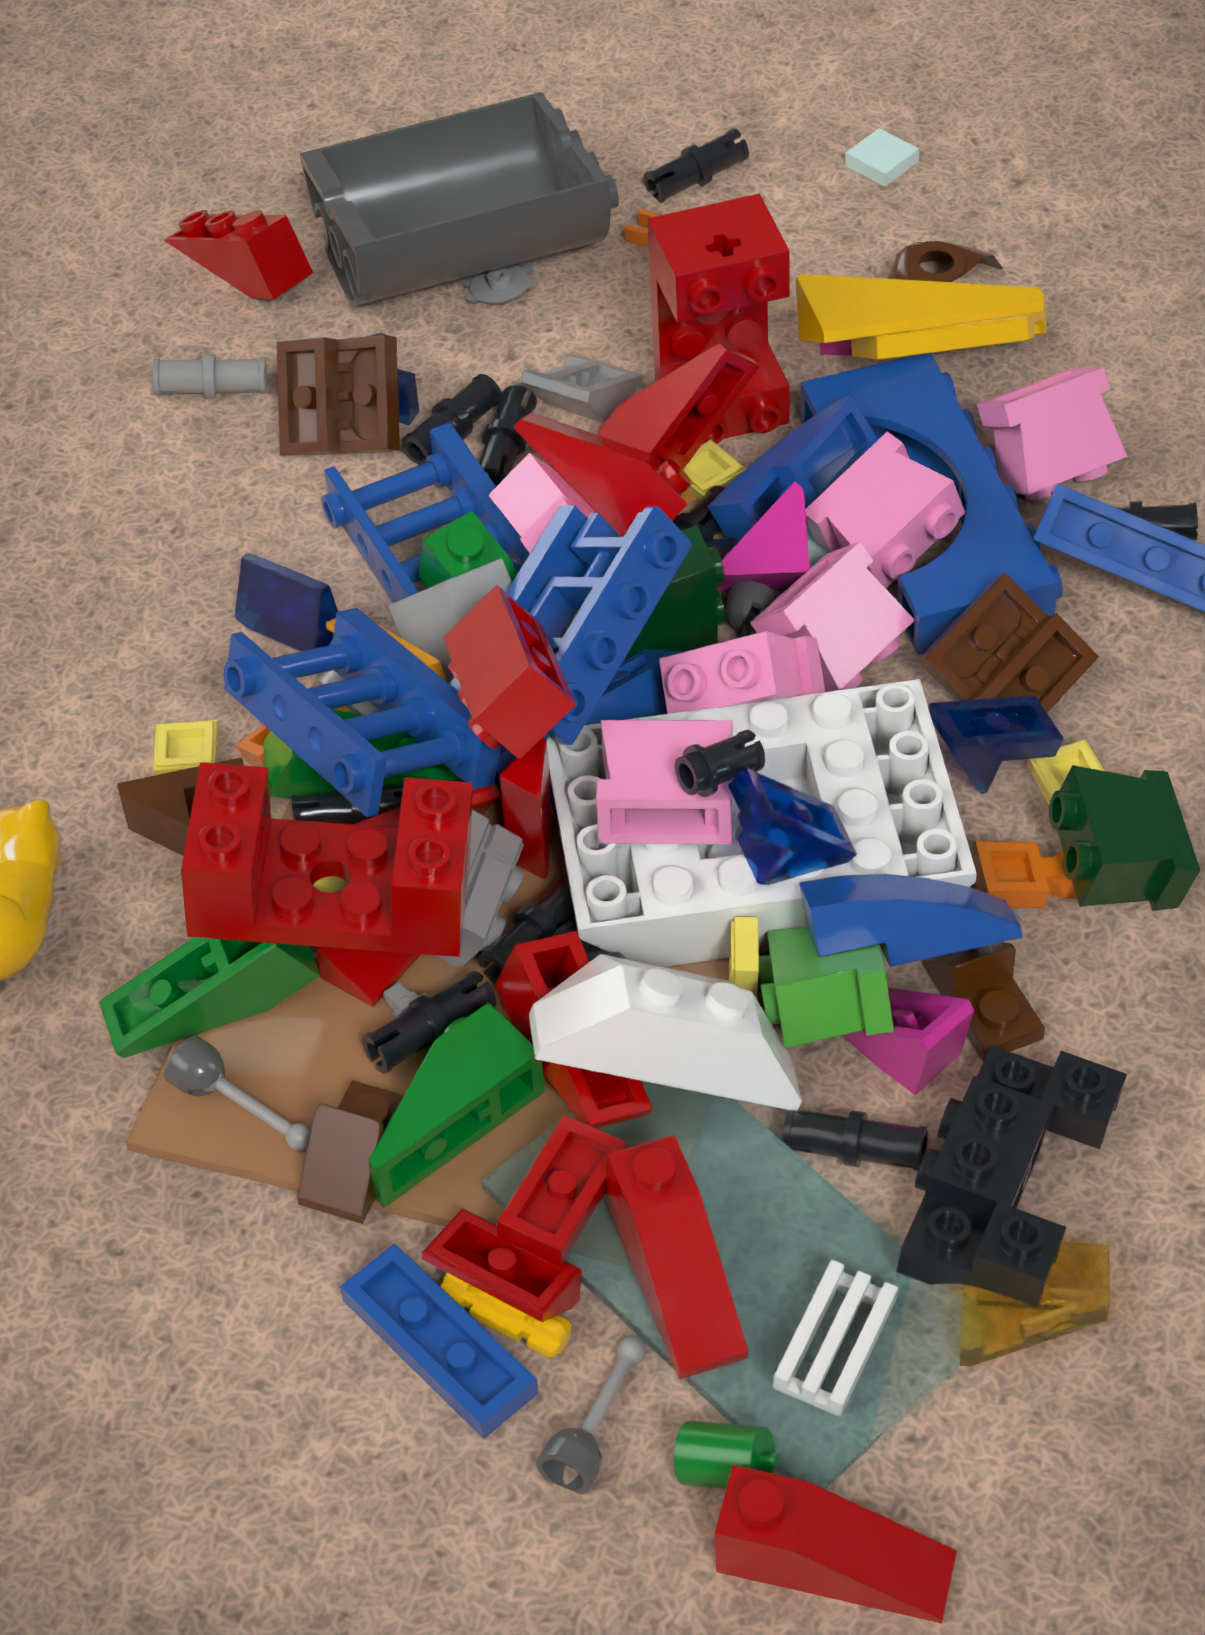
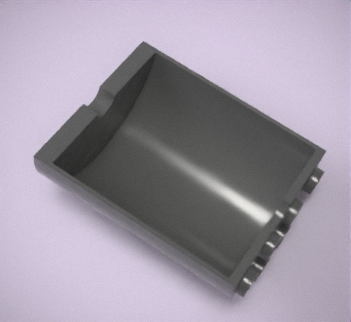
(456, 197)

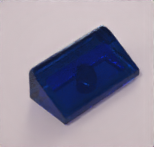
(284, 604)

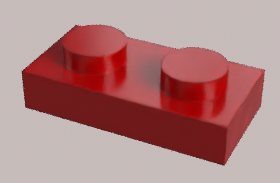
(559, 1191)

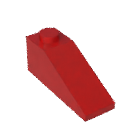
(682, 407)
(606, 473)
(528, 976)
(674, 1255)
(827, 1546)

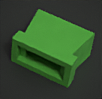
(822, 994)

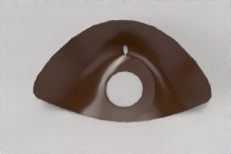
(965, 258)

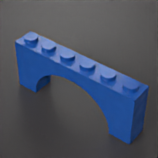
(922, 411)

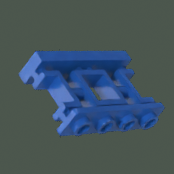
(612, 584)

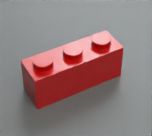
(507, 674)

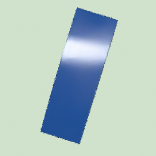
(809, 455)
(903, 915)

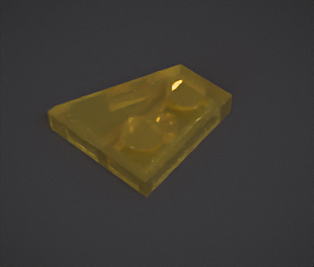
(1071, 1301)

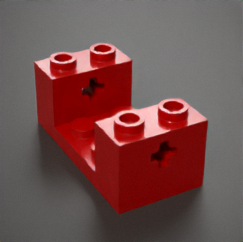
(713, 286)
(257, 873)

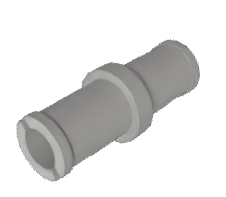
(209, 376)

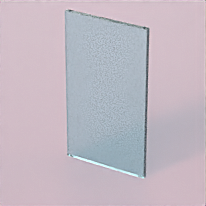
(775, 1238)

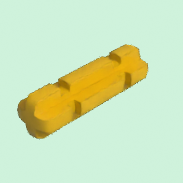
(544, 1338)

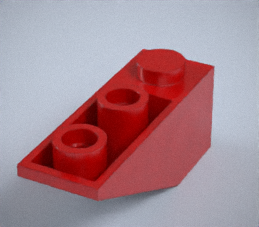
(247, 251)

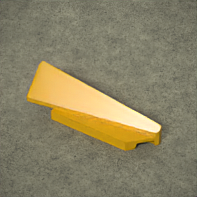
(914, 316)

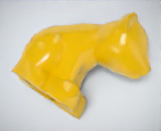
(26, 882)

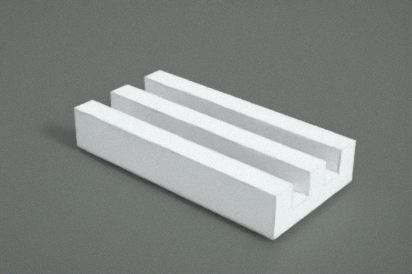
(856, 1290)

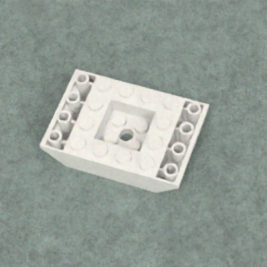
(853, 748)

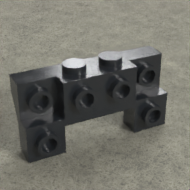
(973, 1185)

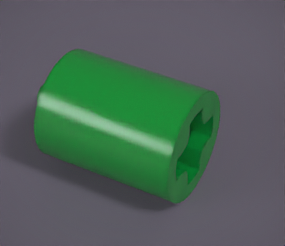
(710, 1449)

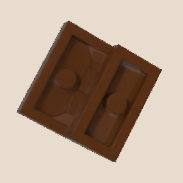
(338, 395)
(1007, 649)

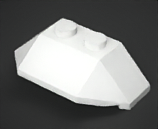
(665, 1031)

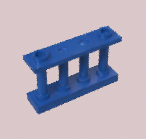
(448, 466)
(374, 671)

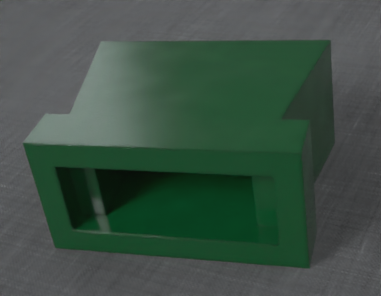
(691, 604)
(1123, 838)

